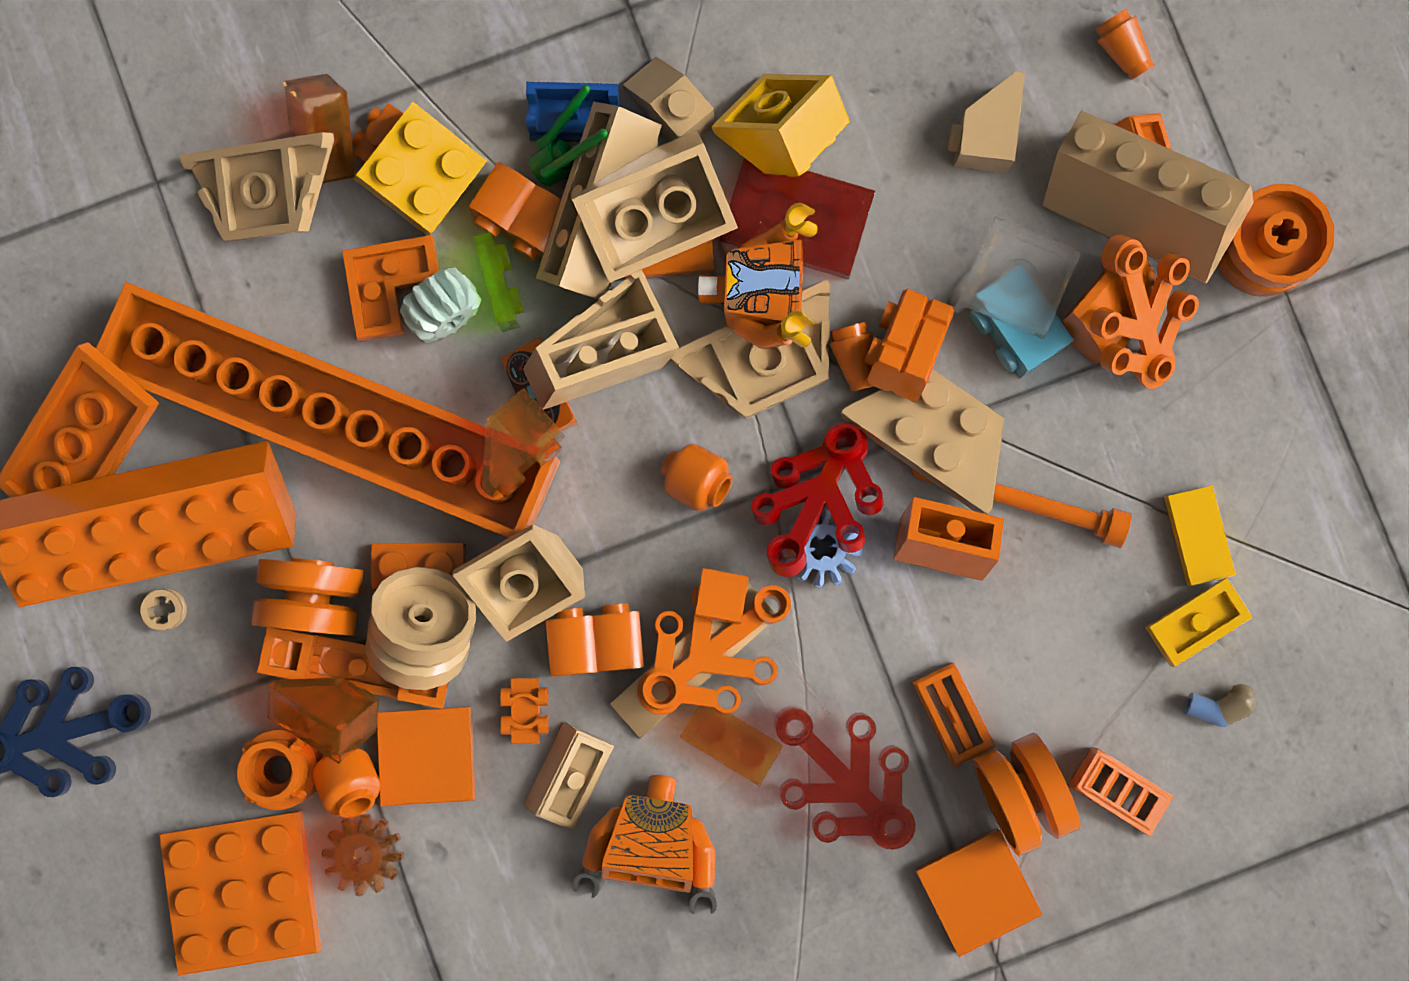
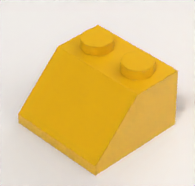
(784, 122)

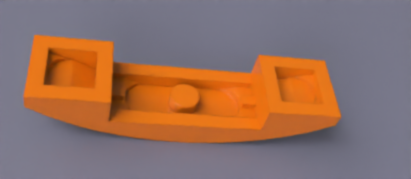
(312, 656)

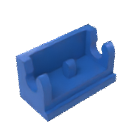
(549, 100)

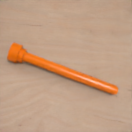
(1108, 525)

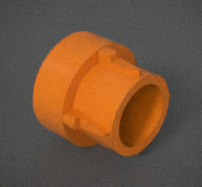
(256, 774)

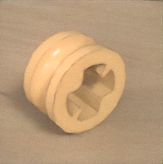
(153, 600)

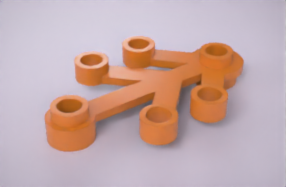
(1155, 359)
(707, 657)

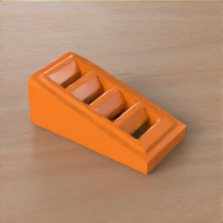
(1088, 773)

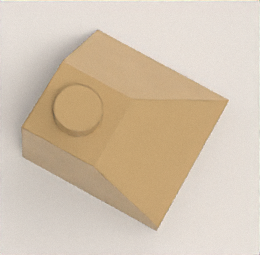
(523, 580)

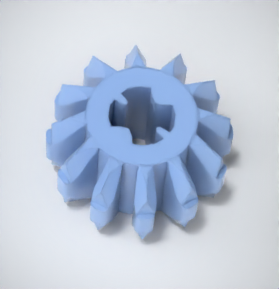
(826, 563)

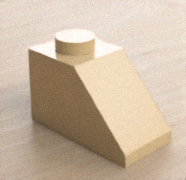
(670, 100)
(990, 129)

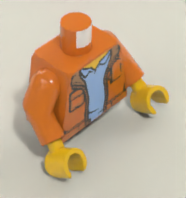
(765, 284)

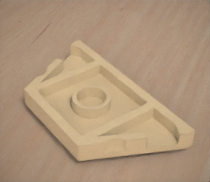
(262, 185)
(756, 378)
(940, 436)

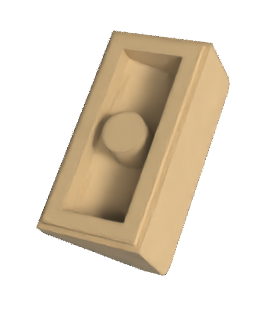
(568, 776)

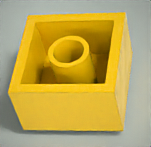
(420, 169)

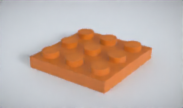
(240, 893)

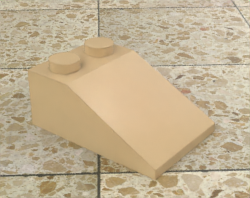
(654, 207)

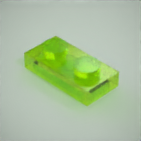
(494, 263)

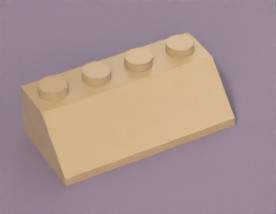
(1146, 192)

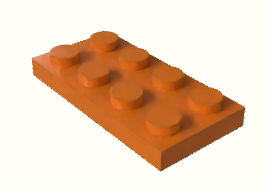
(80, 427)

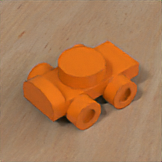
(379, 126)
(525, 719)

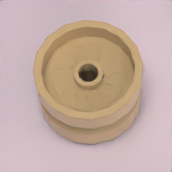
(419, 628)

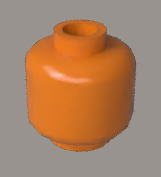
(696, 477)
(347, 787)

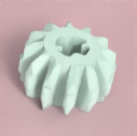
(440, 305)

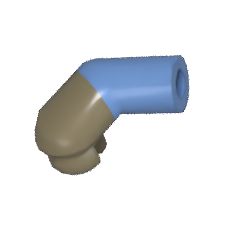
(1224, 712)

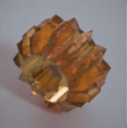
(349, 867)

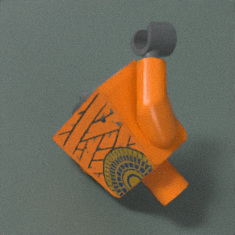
(652, 845)

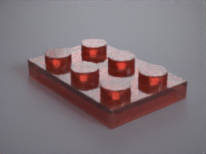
(839, 214)

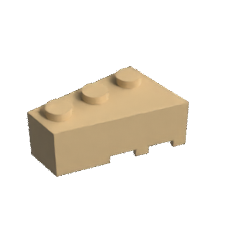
(603, 346)

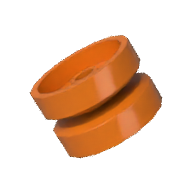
(1279, 241)
(307, 596)
(1027, 794)

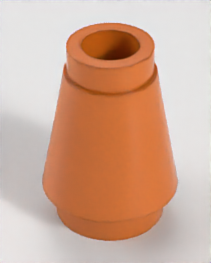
(1125, 43)
(850, 350)

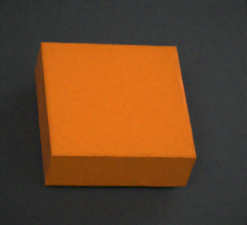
(721, 596)

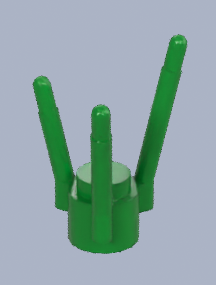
(556, 158)

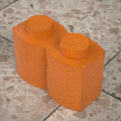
(516, 210)
(594, 642)

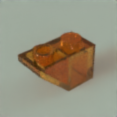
(516, 440)

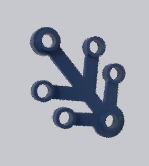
(53, 733)

